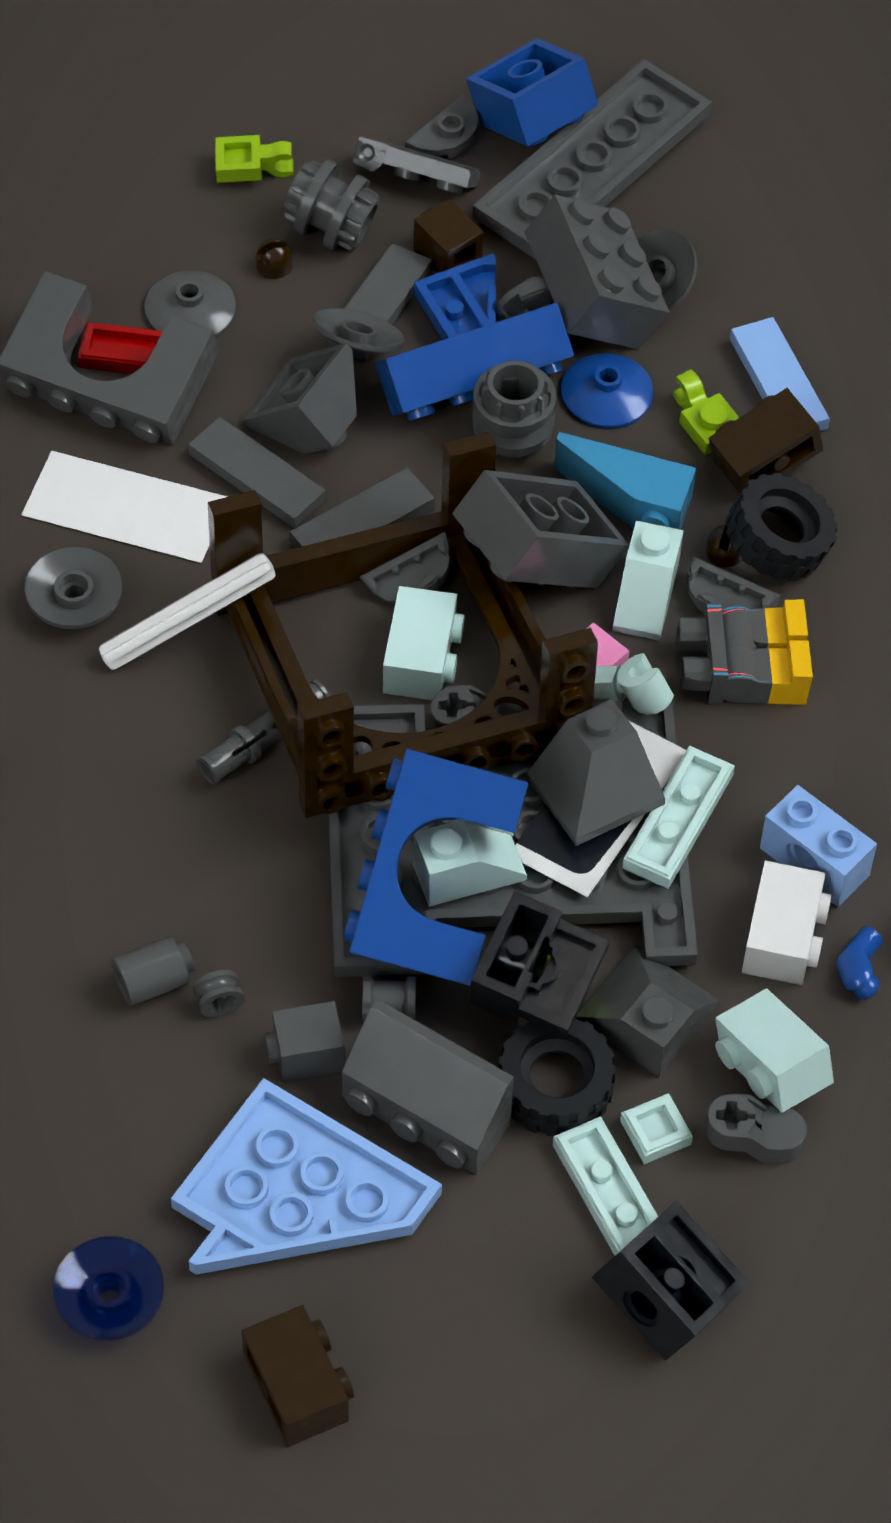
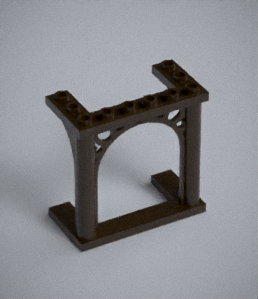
(322, 731)

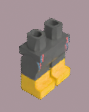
(748, 654)

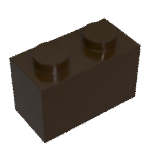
(766, 440)
(296, 1375)

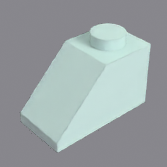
(648, 580)
(464, 861)

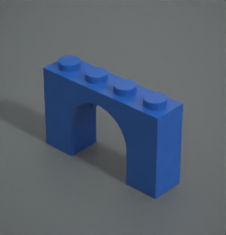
(425, 793)

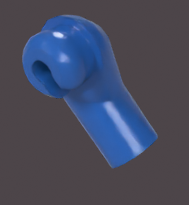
(855, 965)

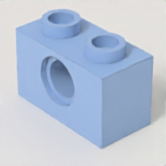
(815, 838)

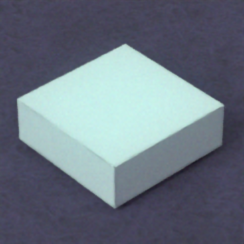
(656, 1128)

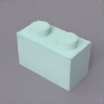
(421, 643)
(773, 1050)

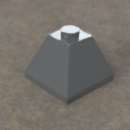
(309, 401)
(596, 774)
(648, 1011)

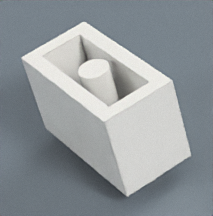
(784, 923)

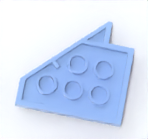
(296, 1186)

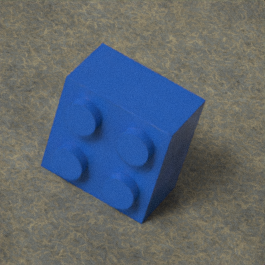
(532, 92)

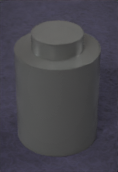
(152, 970)

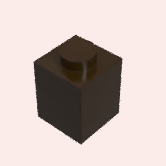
(447, 236)

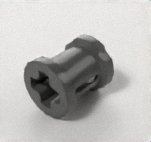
(396, 994)

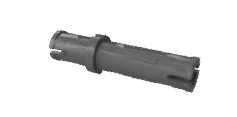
(221, 762)

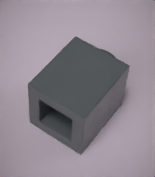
(306, 1041)

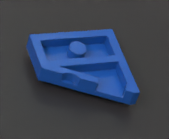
(460, 297)

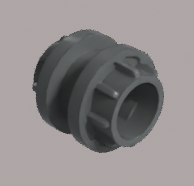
(331, 204)
(516, 408)

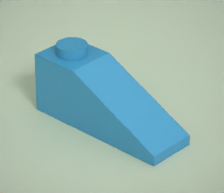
(627, 481)

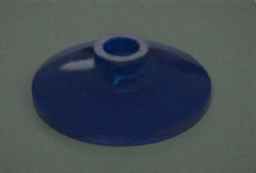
(106, 1266)

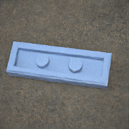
(774, 365)

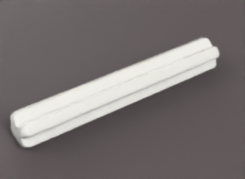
(187, 611)

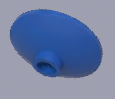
(607, 391)

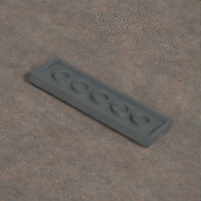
(599, 154)

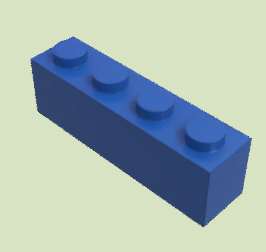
(455, 364)

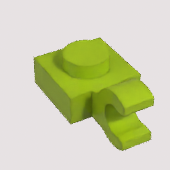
(245, 158)
(701, 414)

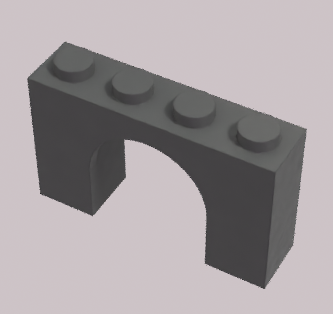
(148, 402)

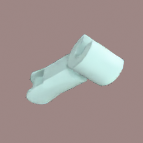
(638, 681)

